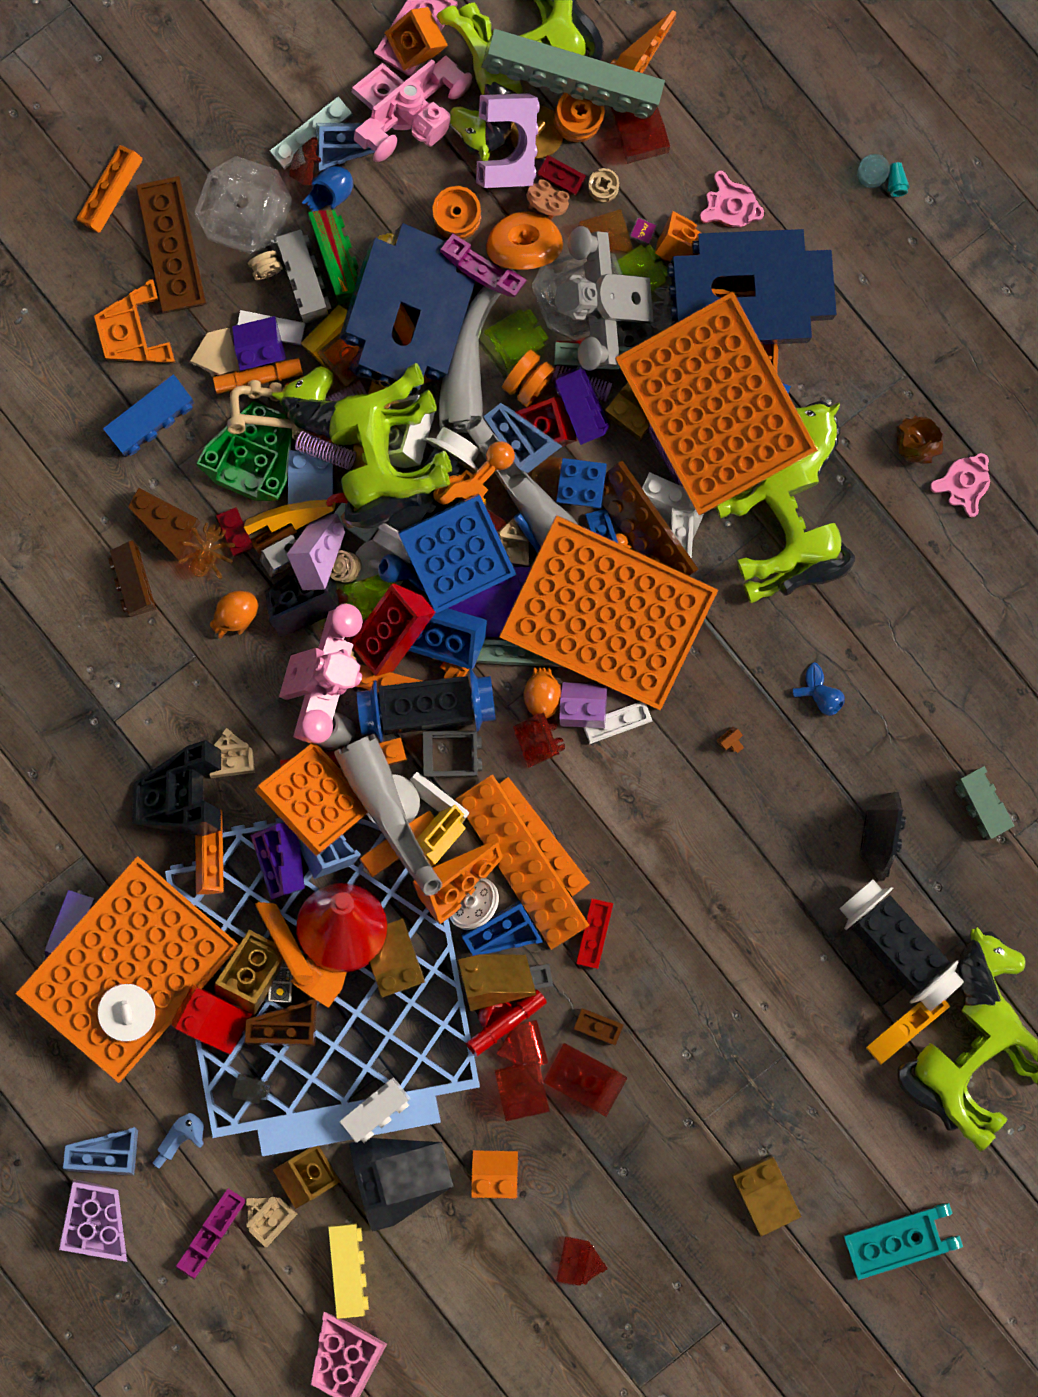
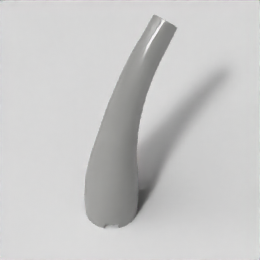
(462, 385)
(531, 500)
(375, 788)

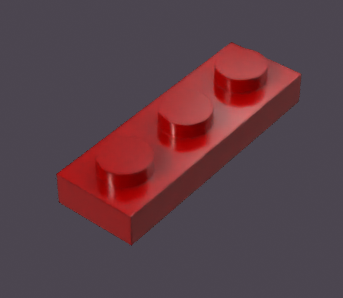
(595, 933)

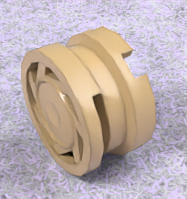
(603, 185)
(265, 265)
(346, 567)

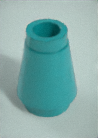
(897, 181)

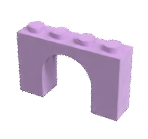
(518, 167)

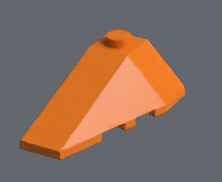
(458, 879)

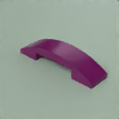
(481, 269)

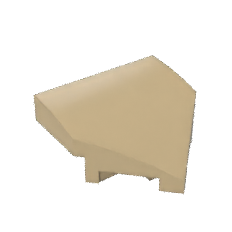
(216, 353)
(515, 544)
(235, 756)
(268, 1218)

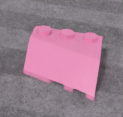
(344, 1358)

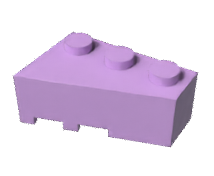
(316, 551)

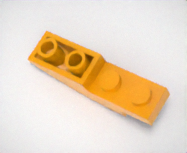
(904, 1030)

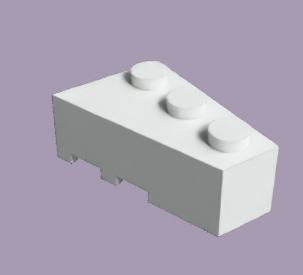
(376, 1111)

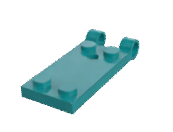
(890, 1243)

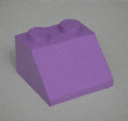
(583, 705)

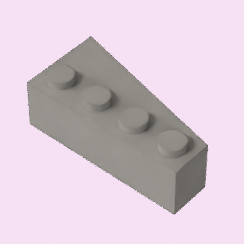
(302, 276)

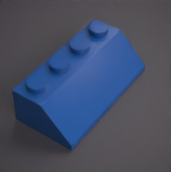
(149, 416)
(452, 638)

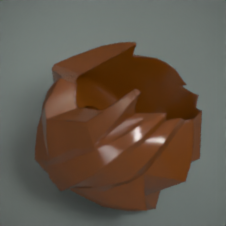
(919, 439)

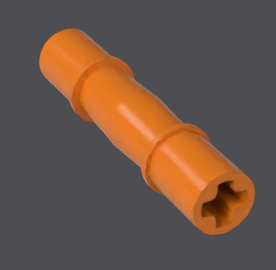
(264, 374)

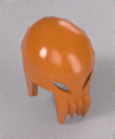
(235, 612)
(542, 693)

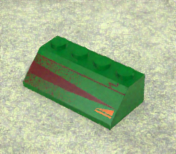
(335, 252)

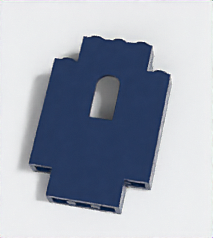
(410, 274)
(788, 281)

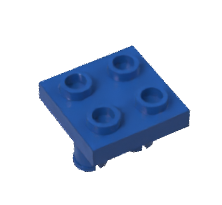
(581, 483)

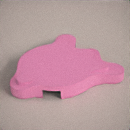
(732, 204)
(966, 482)

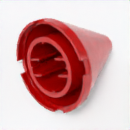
(341, 927)

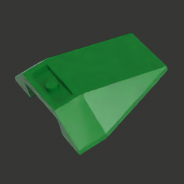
(250, 461)

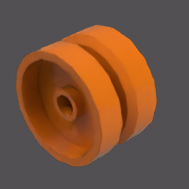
(577, 127)
(457, 200)
(528, 378)

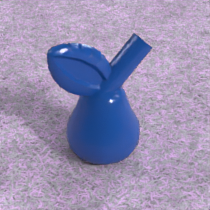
(394, 569)
(827, 698)

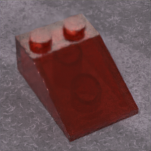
(640, 136)
(585, 1079)

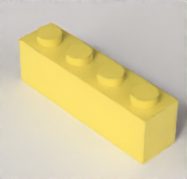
(347, 1270)

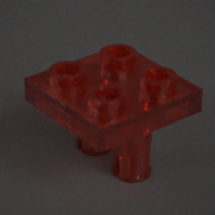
(537, 739)

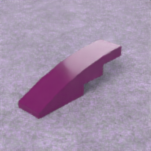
(211, 1234)

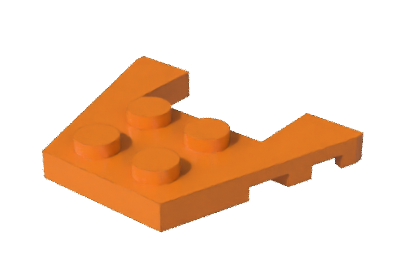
(123, 333)

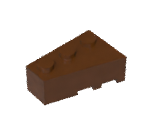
(164, 521)
(284, 1027)

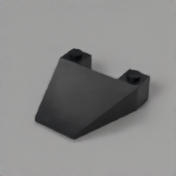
(173, 793)

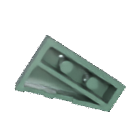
(983, 804)

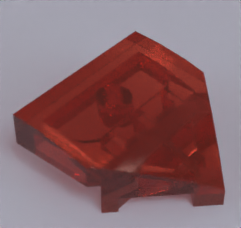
(303, 161)
(524, 1045)
(579, 1262)

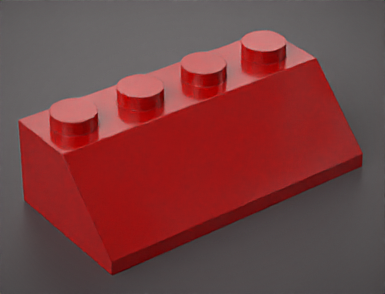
(392, 629)

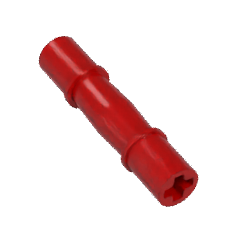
(505, 1023)

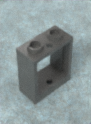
(476, 743)

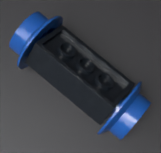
(425, 705)

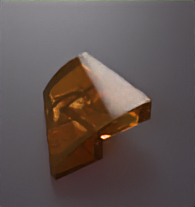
(615, 226)

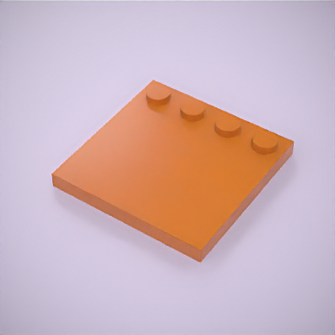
(313, 798)

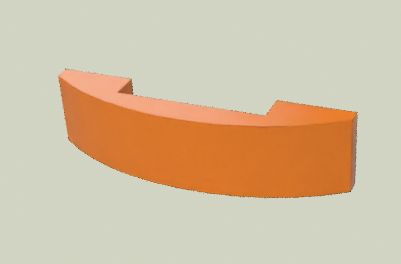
(384, 855)

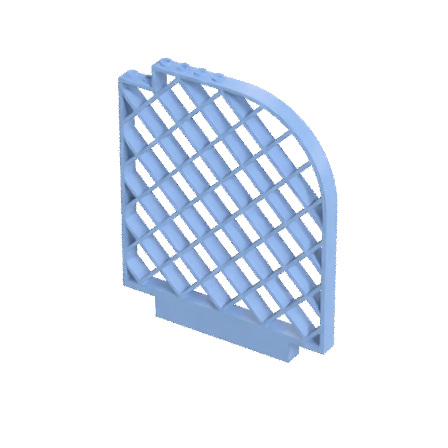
(323, 1124)

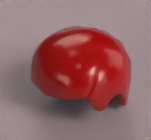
(490, 1014)

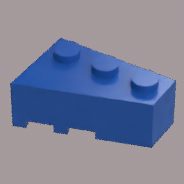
(503, 931)

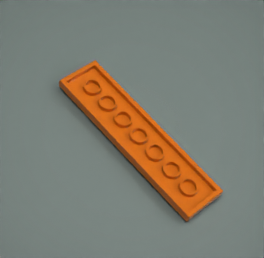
(523, 862)

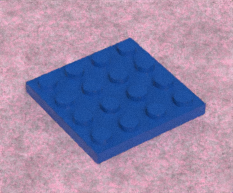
(457, 553)

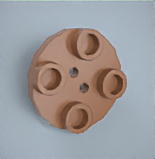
(547, 199)

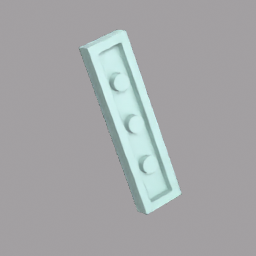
(333, 113)

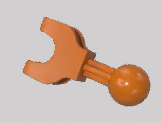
(499, 456)

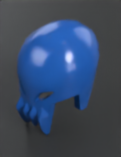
(332, 185)

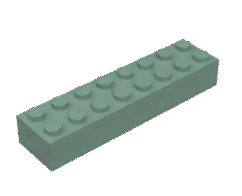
(572, 74)

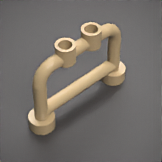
(237, 422)

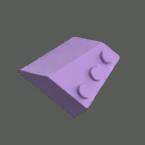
(94, 1222)

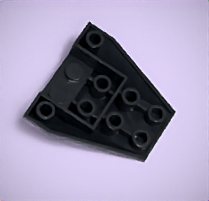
(881, 835)
(398, 1177)

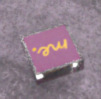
(643, 231)

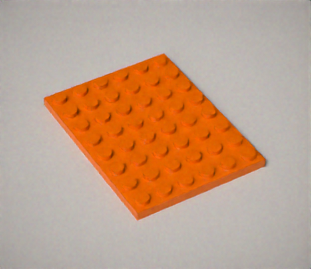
(716, 403)
(608, 612)
(135, 936)

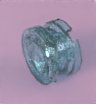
(873, 171)

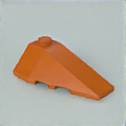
(642, 51)
(677, 237)
(324, 984)

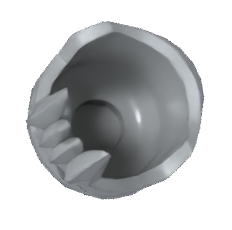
(342, 734)

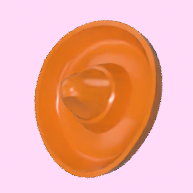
(524, 241)

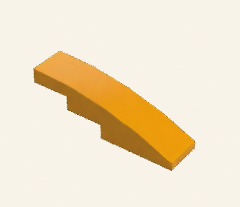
(296, 513)

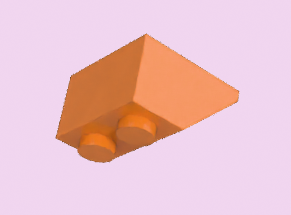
(415, 38)
(494, 1174)

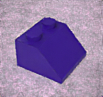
(258, 343)

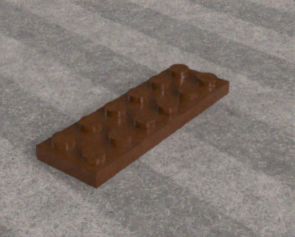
(171, 244)
(642, 521)

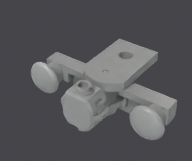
(601, 298)

